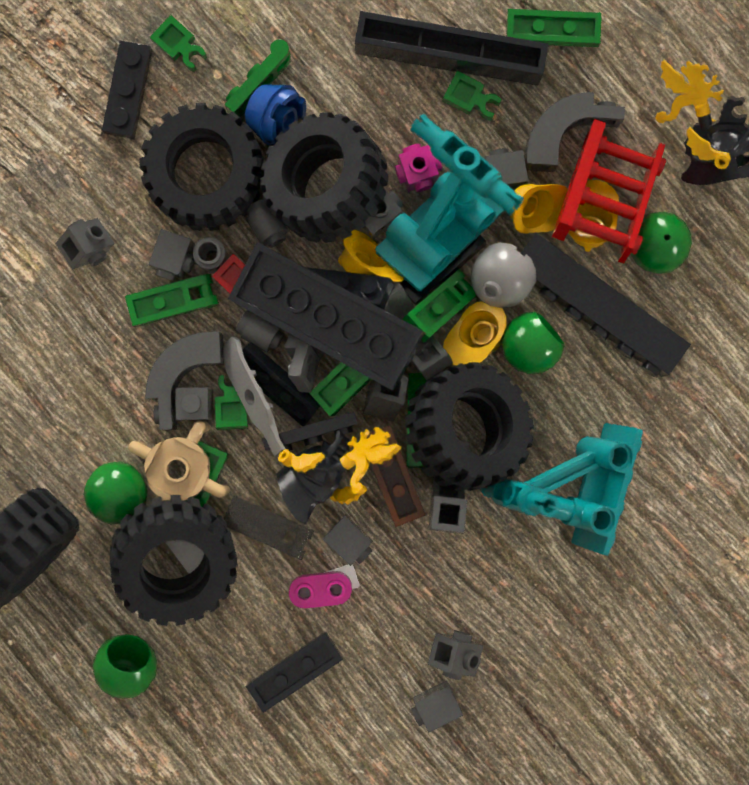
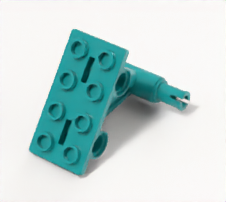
(455, 213)
(606, 474)

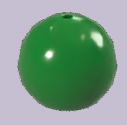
(655, 252)
(531, 344)
(114, 492)
(125, 666)

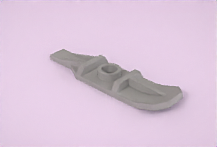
(251, 394)

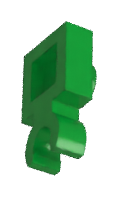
(177, 41)
(466, 93)
(229, 409)

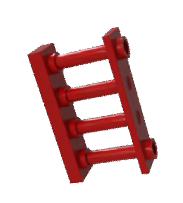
(580, 194)

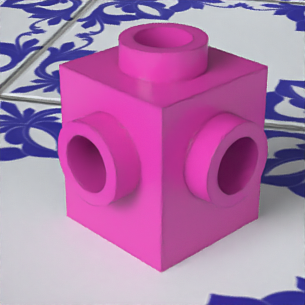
(415, 178)

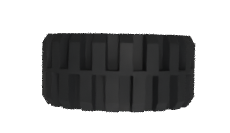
(179, 134)
(300, 154)
(504, 420)
(31, 538)
(180, 597)

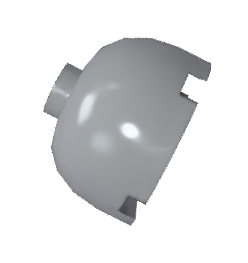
(503, 275)

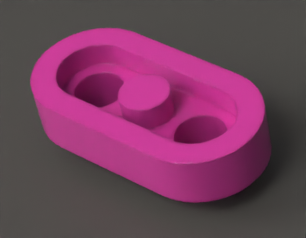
(319, 587)

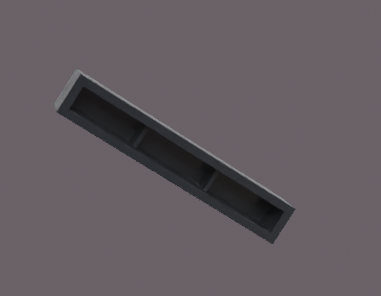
(450, 48)
(604, 309)

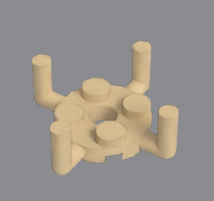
(191, 454)

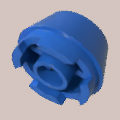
(272, 110)

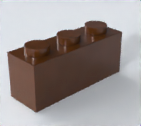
(397, 486)

